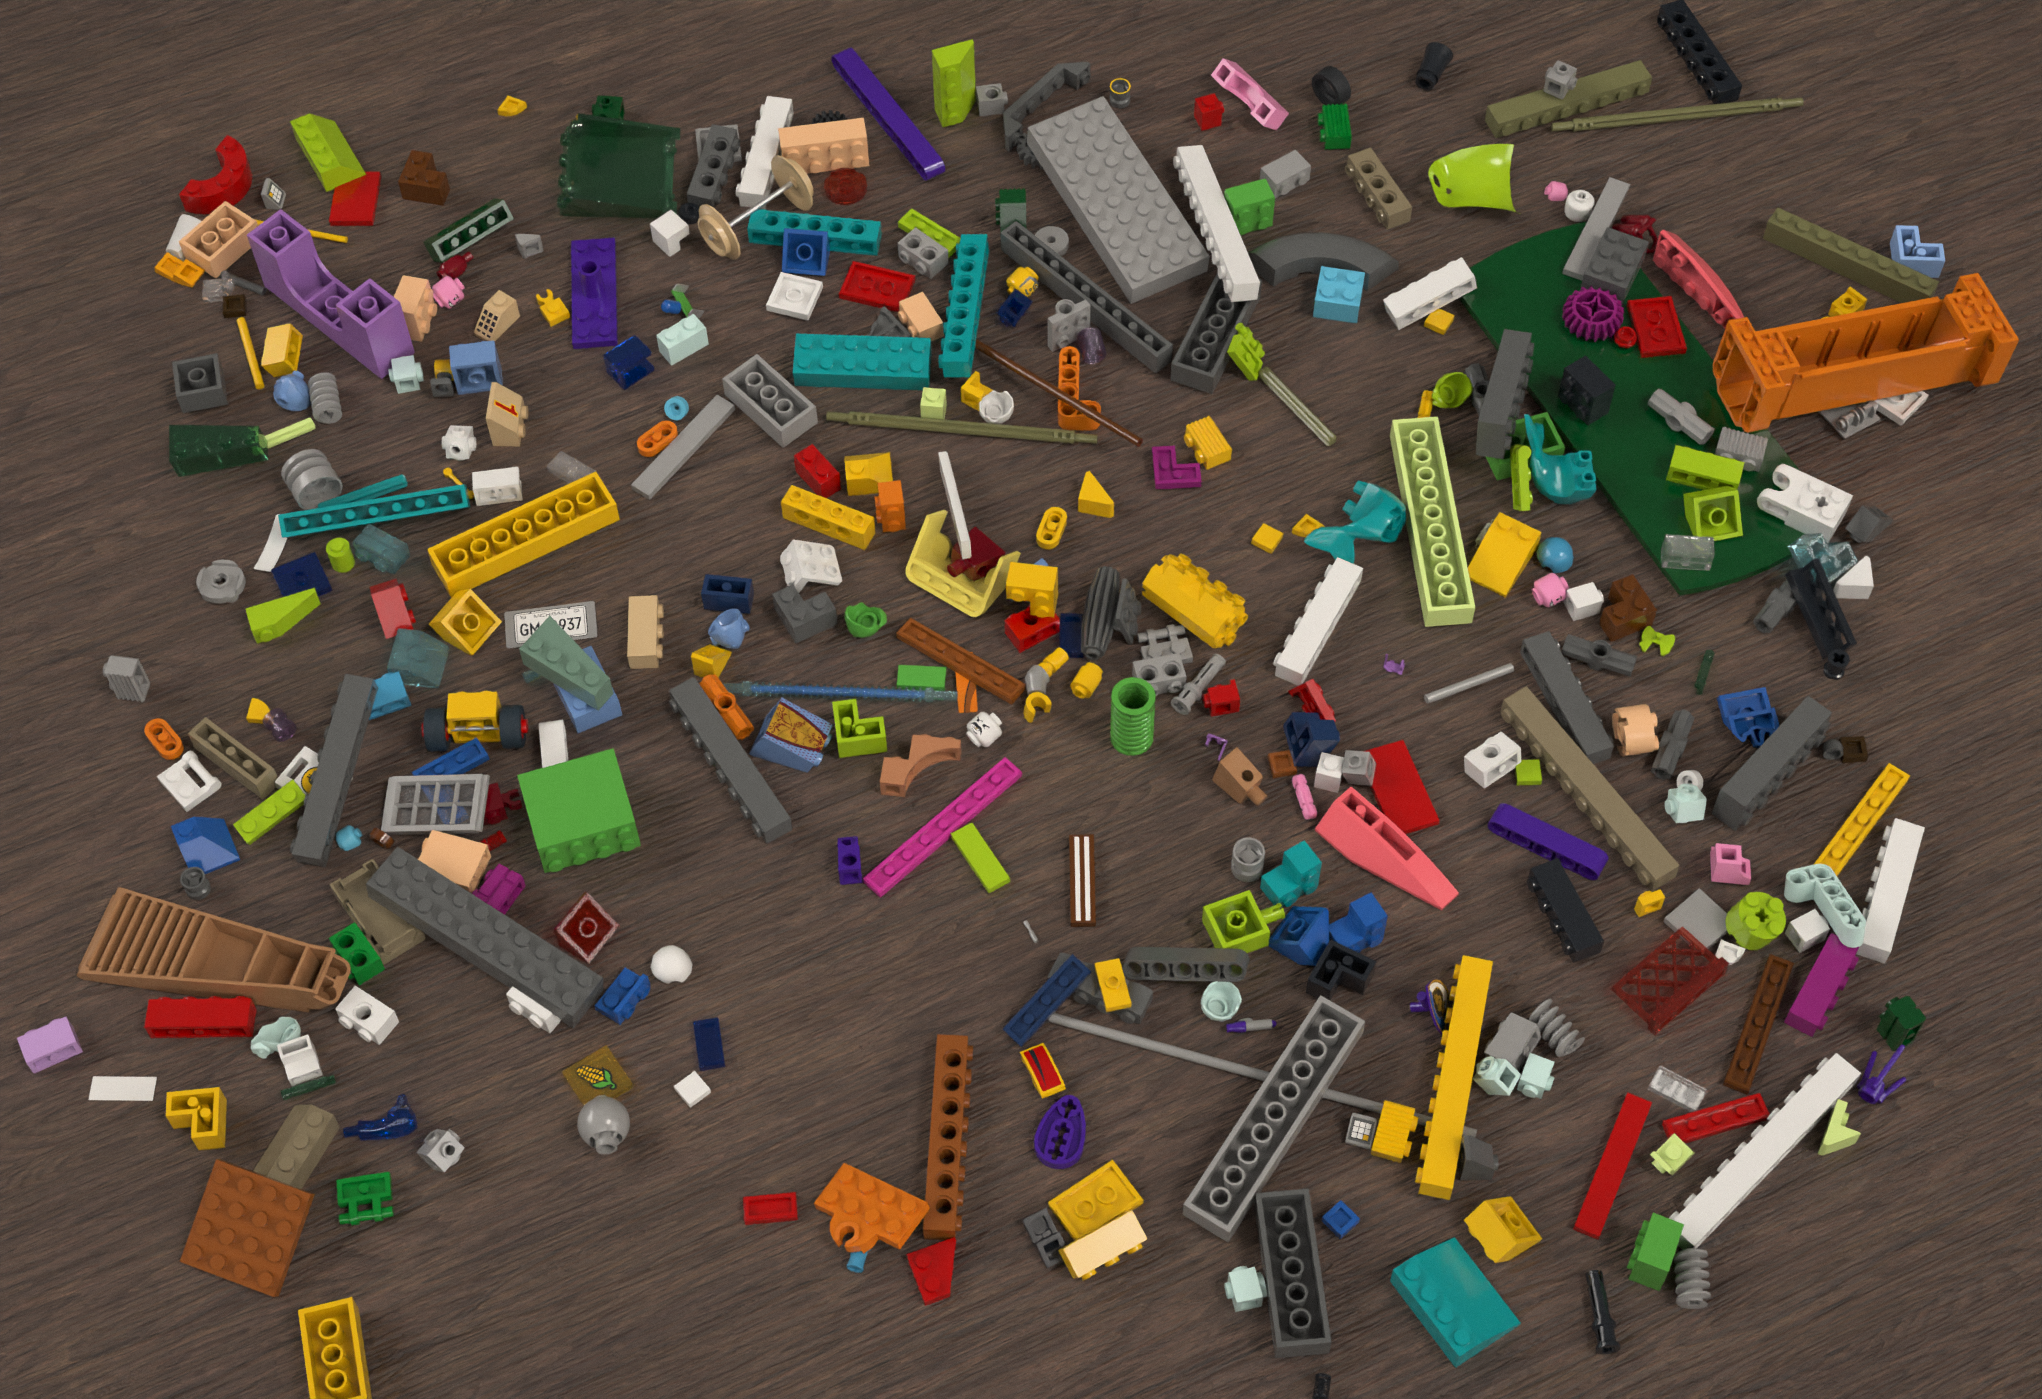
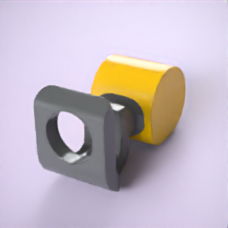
(443, 379)

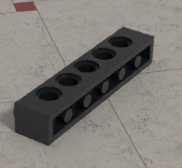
(1699, 52)

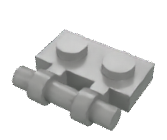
(1173, 646)

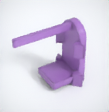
(1390, 666)
(1219, 741)

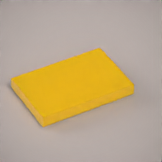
(1095, 1200)

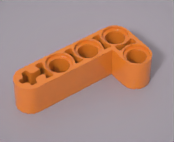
(1069, 382)

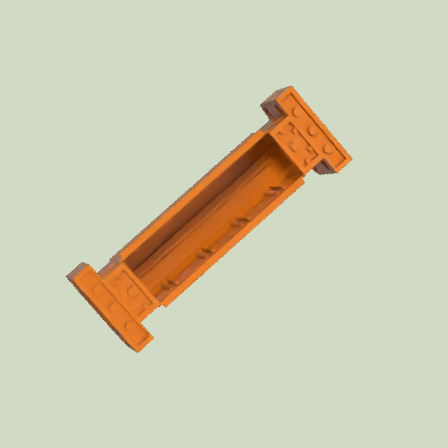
(1862, 355)

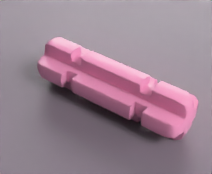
(1304, 796)

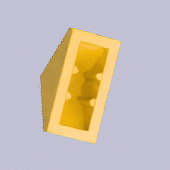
(1094, 498)
(709, 660)

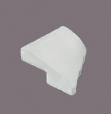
(183, 227)

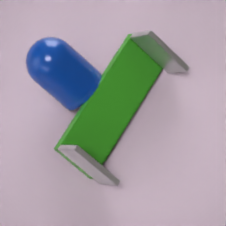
(675, 307)

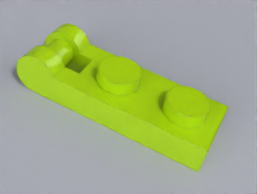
(1520, 477)

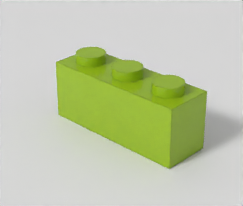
(1703, 469)

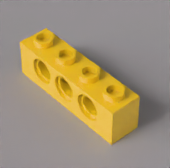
(828, 517)

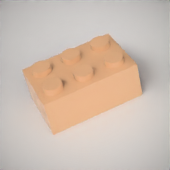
(218, 239)

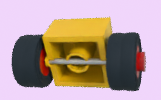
(472, 717)

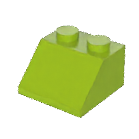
(1714, 513)

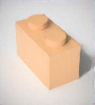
(920, 317)

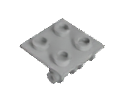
(1851, 418)

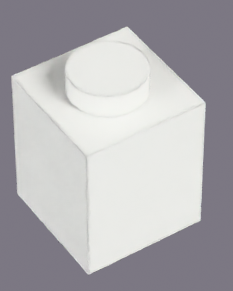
(1583, 601)
(1329, 772)
(1807, 930)

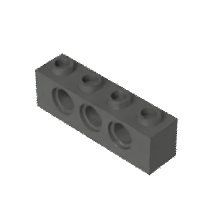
(711, 157)

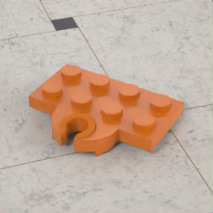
(869, 1210)

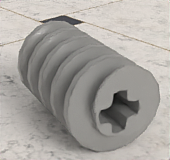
(324, 398)
(1554, 1030)
(1690, 1277)

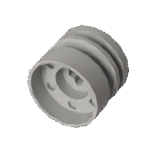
(311, 478)

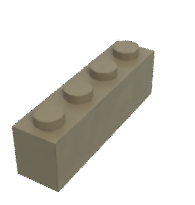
(233, 758)

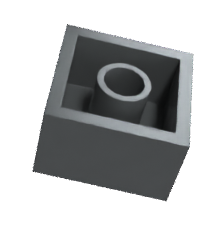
(200, 383)

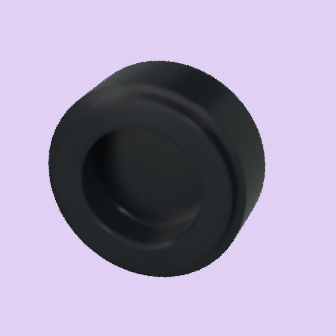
(689, 213)

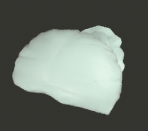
(274, 1034)

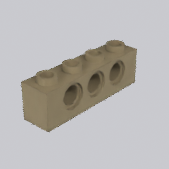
(1378, 188)

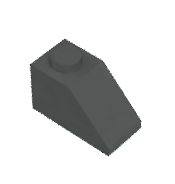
(1868, 523)
(1476, 1160)

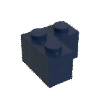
(1309, 737)

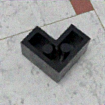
(1340, 966)

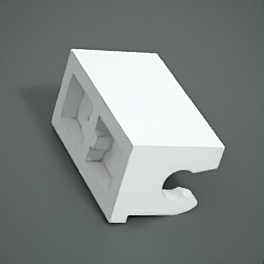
(497, 486)

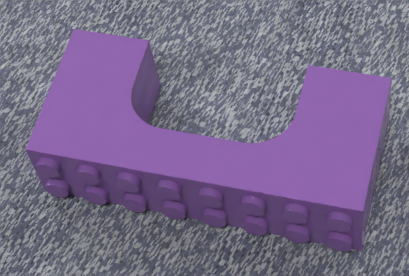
(360, 321)

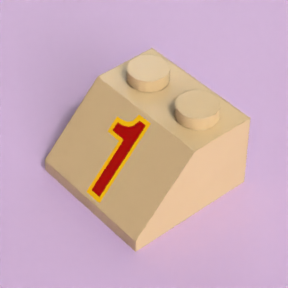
(505, 416)

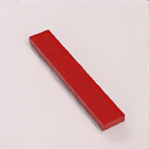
(1612, 1166)

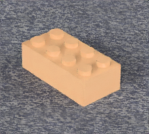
(826, 145)

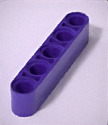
(1547, 841)

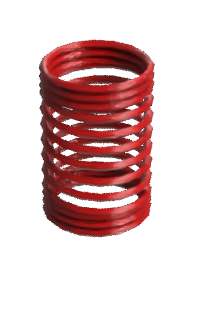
(499, 834)

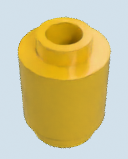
(1086, 680)

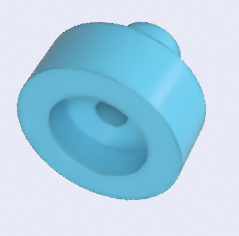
(676, 408)

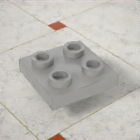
(1067, 323)

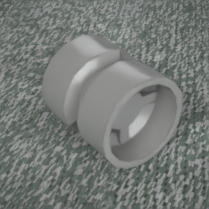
(1248, 859)

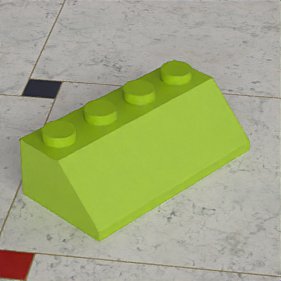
(954, 82)
(326, 150)

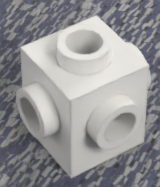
(459, 442)

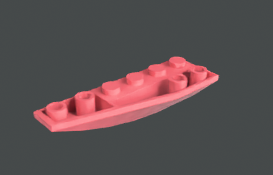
(1695, 277)
(1383, 849)

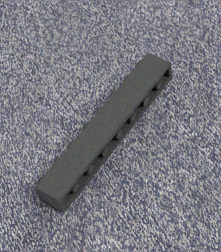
(730, 760)
(334, 771)

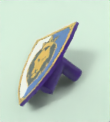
(1435, 1001)

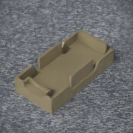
(389, 930)

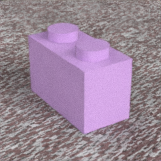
(49, 1044)

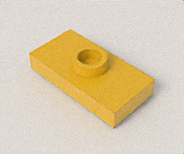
(1112, 985)

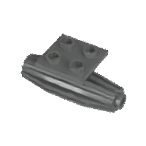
(1108, 610)

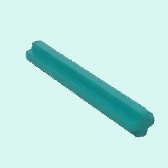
(368, 492)

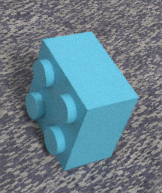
(1338, 294)

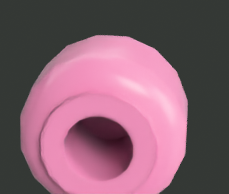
(1556, 191)

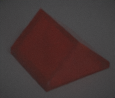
(585, 928)

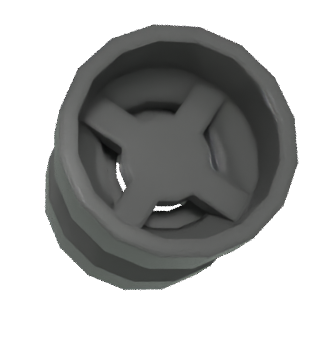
(195, 883)

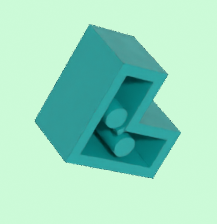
(1294, 877)

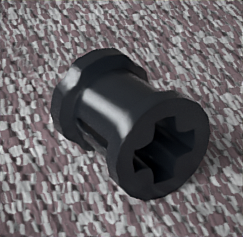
(1836, 664)

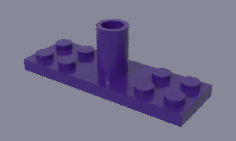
(594, 293)

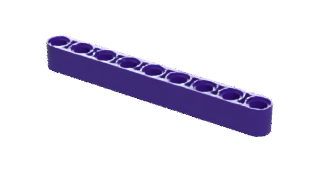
(888, 114)

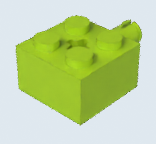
(1239, 922)

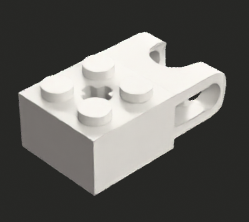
(1805, 502)

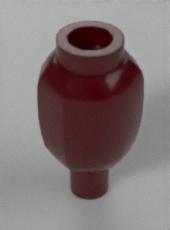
(454, 266)

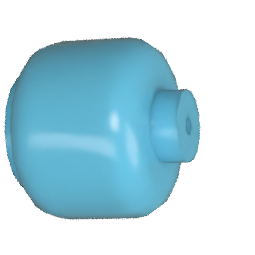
(348, 837)

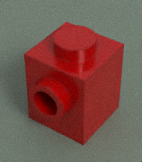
(1208, 111)

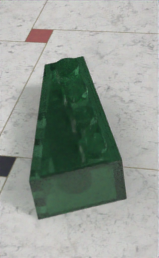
(214, 447)

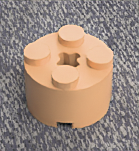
(1635, 729)

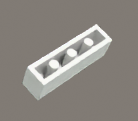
(1430, 293)

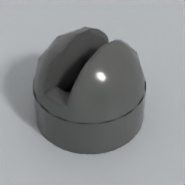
(1832, 749)

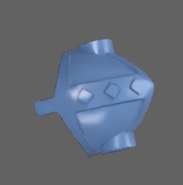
(293, 392)
(728, 629)

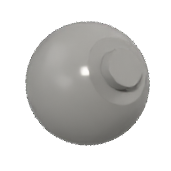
(603, 1123)

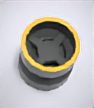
(1120, 93)

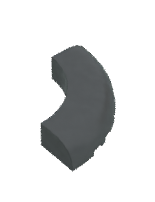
(1309, 251)

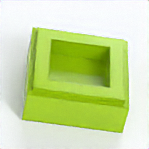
(1528, 772)

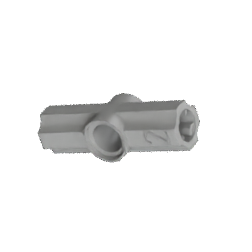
(1680, 416)

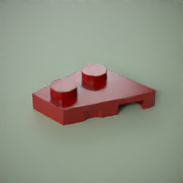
(1314, 701)
(934, 1270)

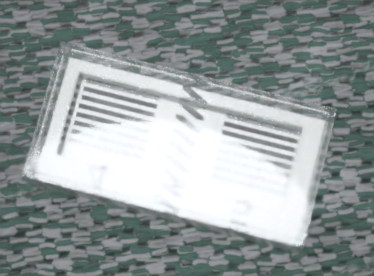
(1677, 1089)

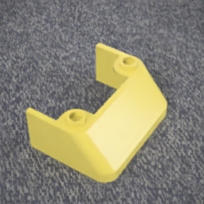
(929, 571)

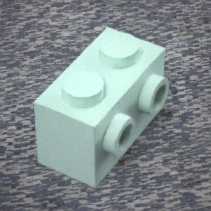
(682, 339)

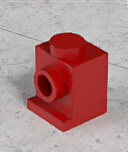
(1222, 699)

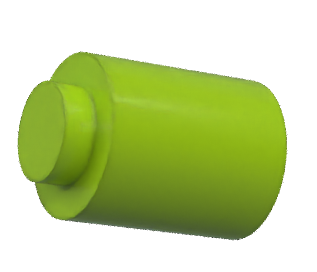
(340, 555)

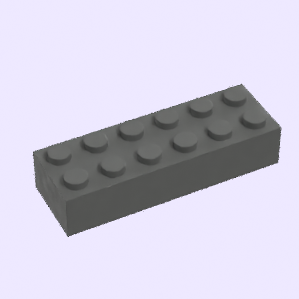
(1206, 344)
(1504, 394)
(1772, 763)
(1292, 1273)

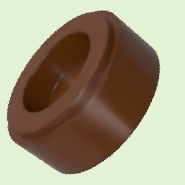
(381, 838)

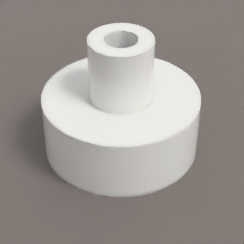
(1690, 777)

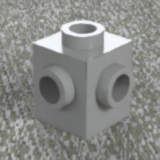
(1560, 79)
(441, 1149)

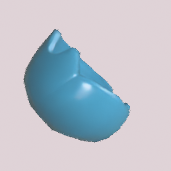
(1555, 554)

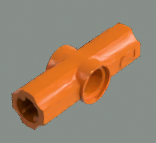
(733, 716)

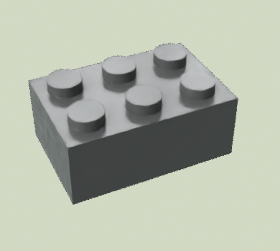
(1615, 263)

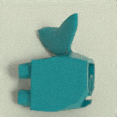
(1559, 477)
(1375, 517)

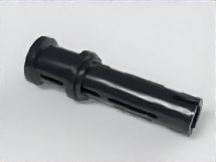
(1603, 1323)

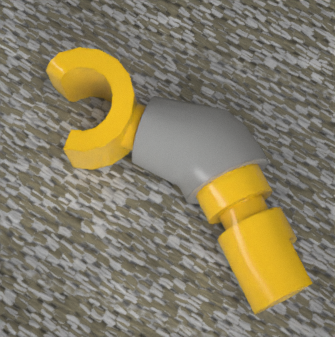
(1037, 680)

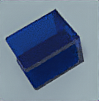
(628, 362)

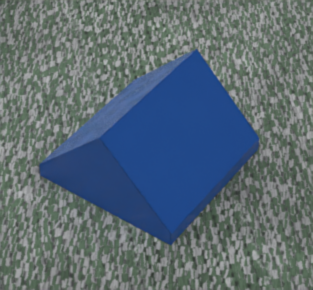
(805, 251)

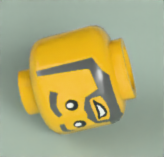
(1023, 280)

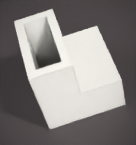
(668, 232)
(300, 1060)

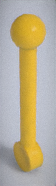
(448, 473)

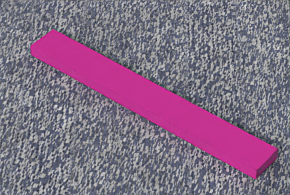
(939, 829)

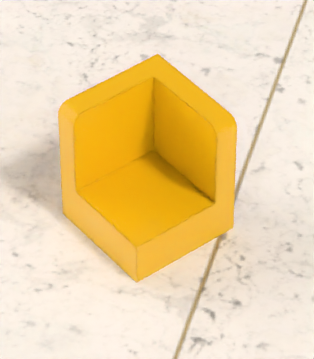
(974, 391)

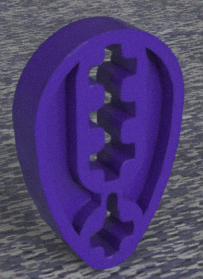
(1048, 1133)

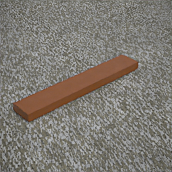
(961, 661)

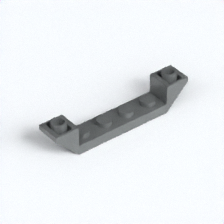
(1072, 74)

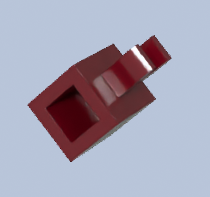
(496, 804)

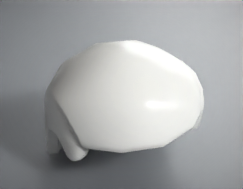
(996, 407)
(671, 964)

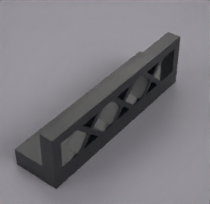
(1817, 611)

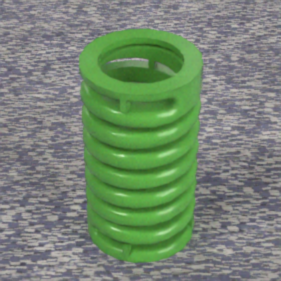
(1132, 716)

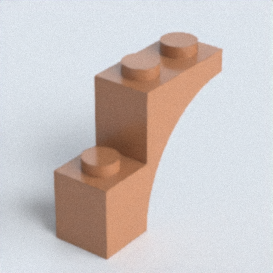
(924, 752)

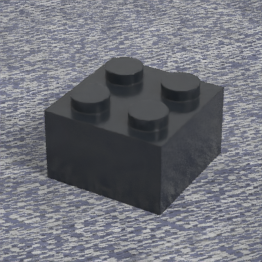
(1586, 390)

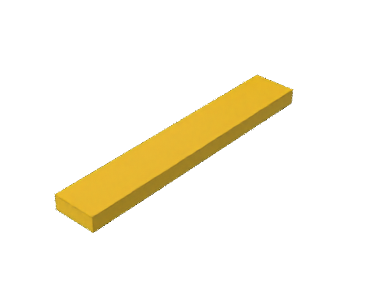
(1863, 818)

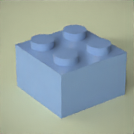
(475, 366)

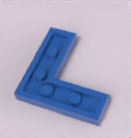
(456, 761)

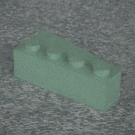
(564, 663)

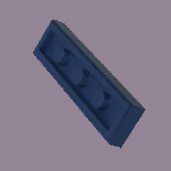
(1047, 1000)

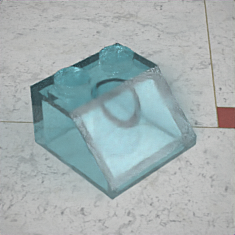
(418, 658)

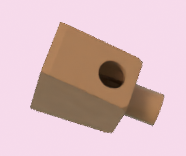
(1239, 778)

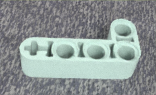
(1822, 885)

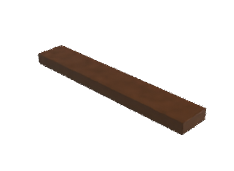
(1758, 1024)

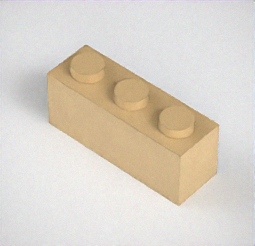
(644, 632)

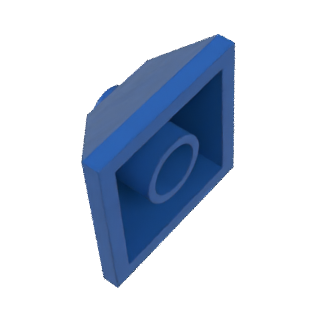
(205, 843)
(1302, 935)

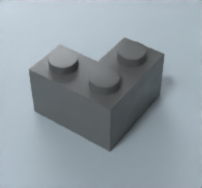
(804, 617)

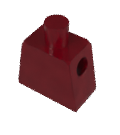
(984, 557)

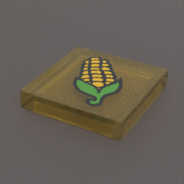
(597, 1076)

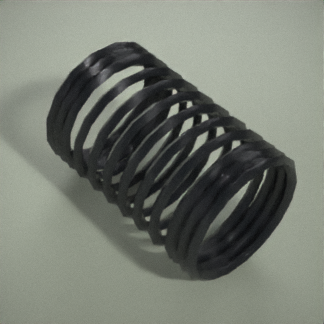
(1319, 1394)

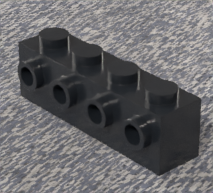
(1565, 910)

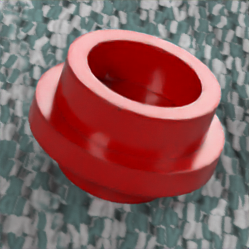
(1625, 337)

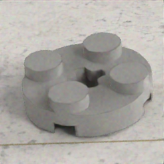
(225, 592)

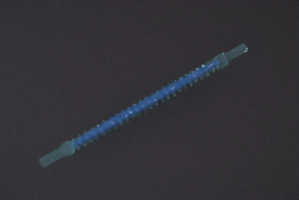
(928, 694)

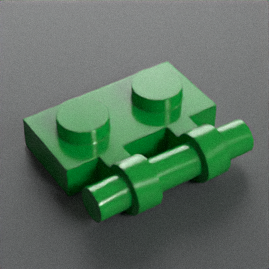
(365, 1190)

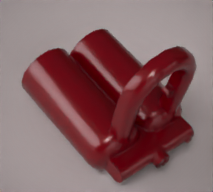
(1636, 225)

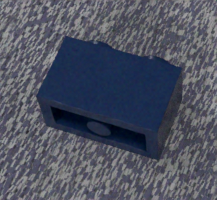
(727, 592)

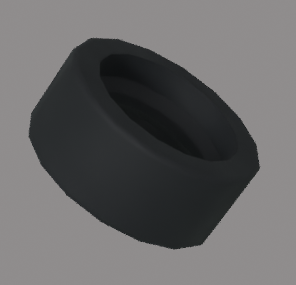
(1337, 81)

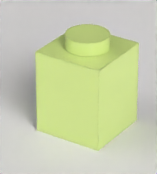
(933, 403)

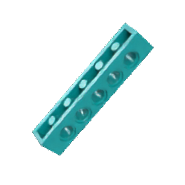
(844, 234)

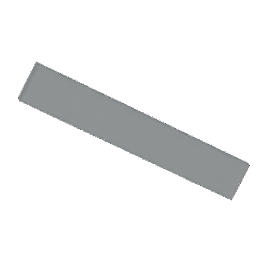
(1599, 220)
(683, 447)

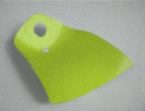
(1475, 176)

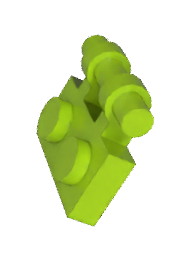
(1246, 352)

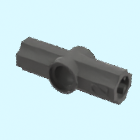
(1480, 382)
(1777, 606)
(1610, 658)
(1672, 744)

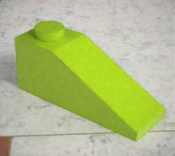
(279, 615)

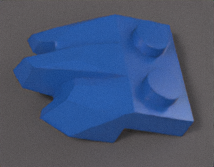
(1748, 715)

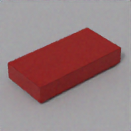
(770, 1208)

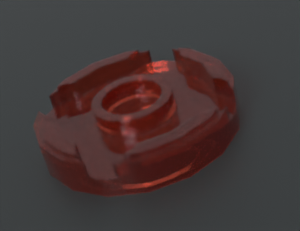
(845, 186)

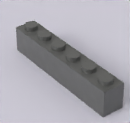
(1566, 696)

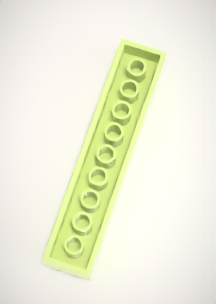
(1432, 522)

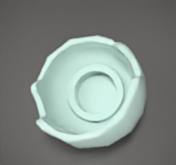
(1220, 1001)

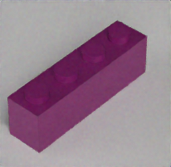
(1821, 985)

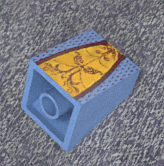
(792, 737)

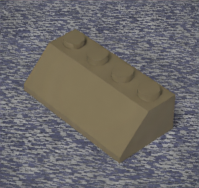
(298, 1145)

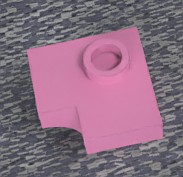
(1729, 865)

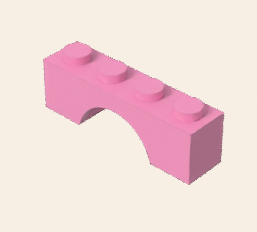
(1240, 83)

